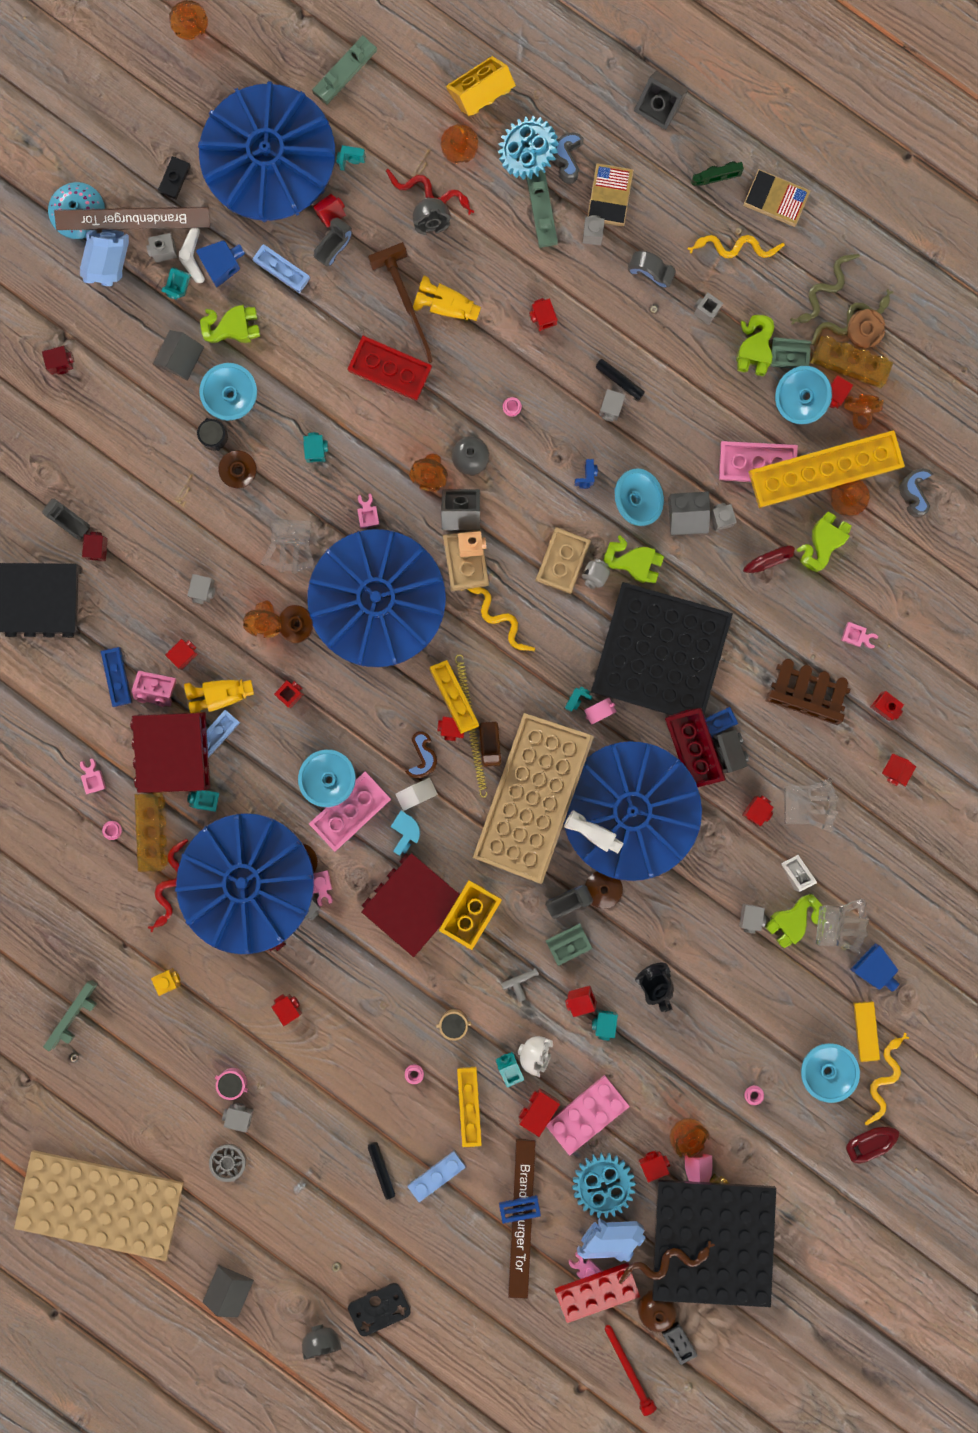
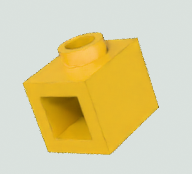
(166, 981)

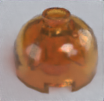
(688, 1137)

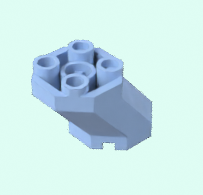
(104, 256)
(611, 1240)

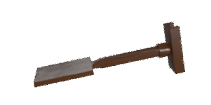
(388, 258)

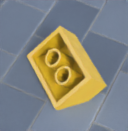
(481, 85)
(470, 914)

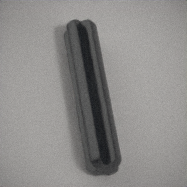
(620, 379)
(381, 1170)

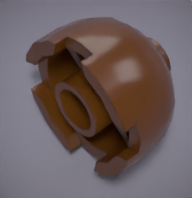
(656, 1315)

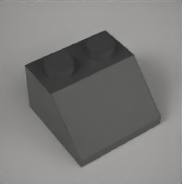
(660, 99)
(460, 509)
(689, 513)
(730, 751)

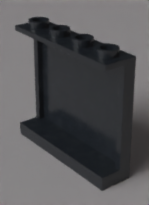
(39, 599)

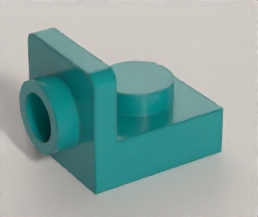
(351, 154)
(574, 701)
(203, 800)
(509, 1069)

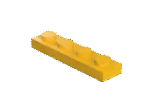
(454, 697)
(469, 1106)

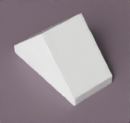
(416, 794)
(798, 874)

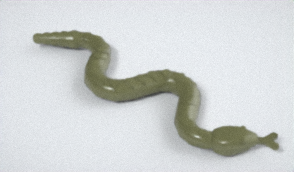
(851, 310)
(804, 318)

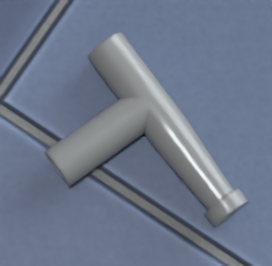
(515, 983)

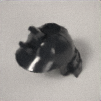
(657, 985)

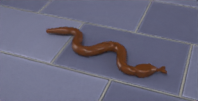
(702, 1256)

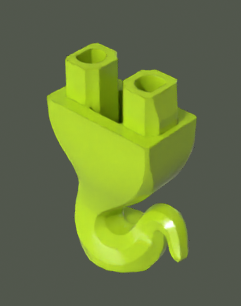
(232, 325)
(756, 348)
(825, 540)
(635, 562)
(794, 921)

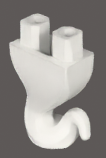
(594, 833)

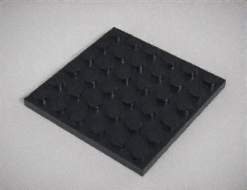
(661, 651)
(732, 1218)

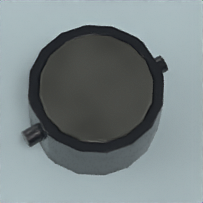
(212, 434)

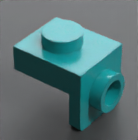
(176, 283)

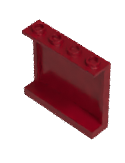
(170, 752)
(411, 904)

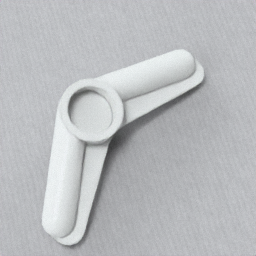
(186, 255)

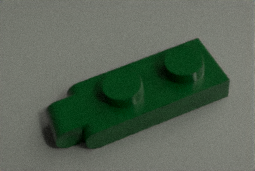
(716, 174)

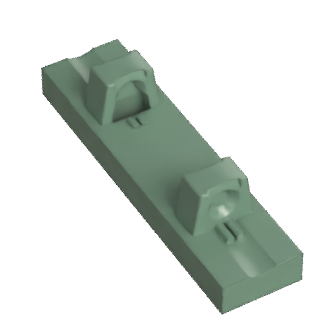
(344, 70)
(542, 210)
(61, 1031)

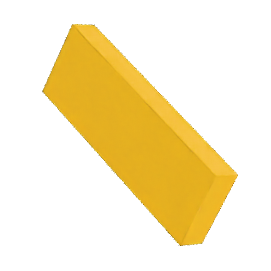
(866, 1031)

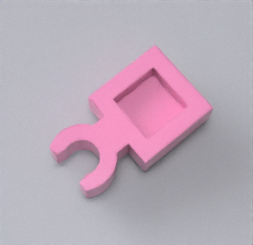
(367, 515)
(856, 635)
(93, 780)
(321, 885)
(585, 1268)

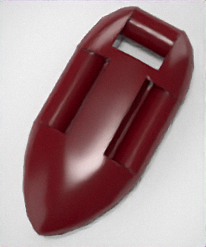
(770, 559)
(872, 1144)

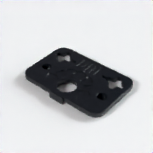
(383, 1313)

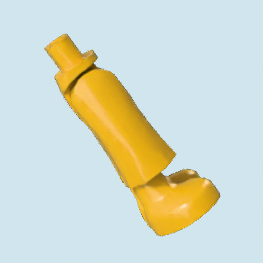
(445, 301)
(217, 694)

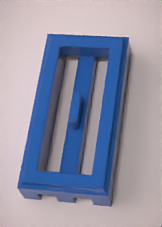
(502, 1205)

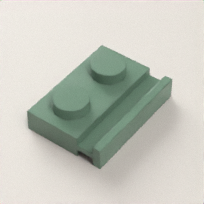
(790, 353)
(568, 944)

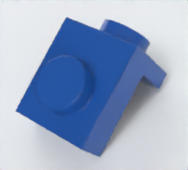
(590, 471)

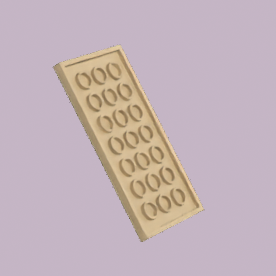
(533, 797)
(99, 1205)

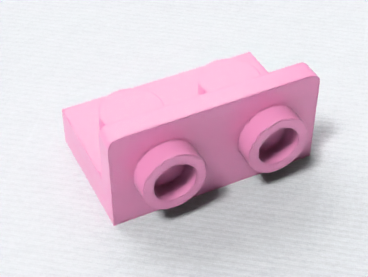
(153, 688)

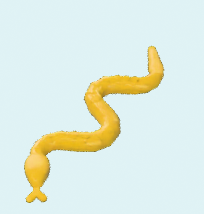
(701, 242)
(500, 618)
(894, 1044)

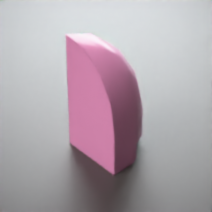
(699, 1168)

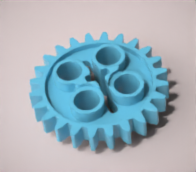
(515, 162)
(597, 1168)

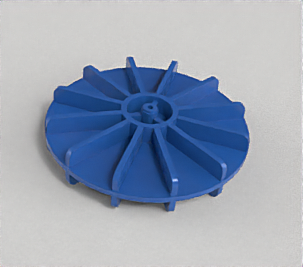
(267, 152)
(376, 598)
(642, 799)
(245, 883)

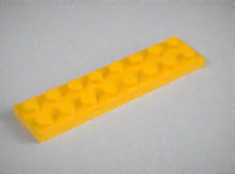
(826, 469)

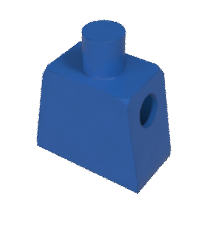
(220, 261)
(876, 969)

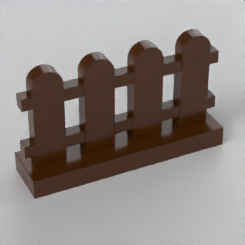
(814, 707)

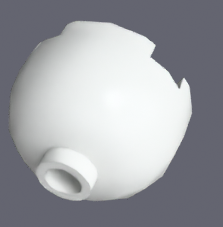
(535, 1055)

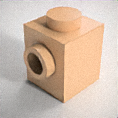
(471, 544)

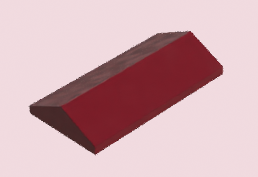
(695, 746)

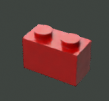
(539, 1112)

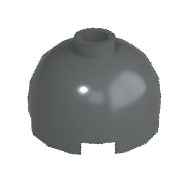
(431, 215)
(470, 463)
(320, 1342)

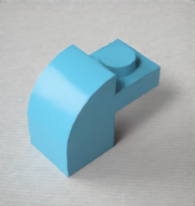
(408, 828)

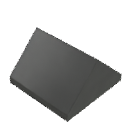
(178, 354)
(227, 1292)

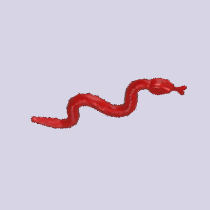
(428, 189)
(167, 884)

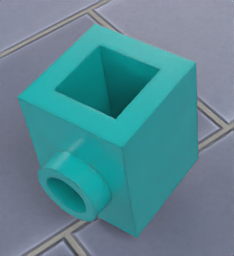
(315, 447)
(605, 1024)

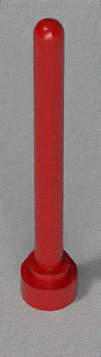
(647, 1405)

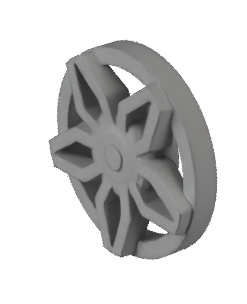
(227, 1163)

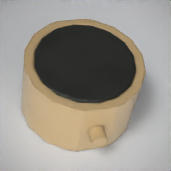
(453, 1024)

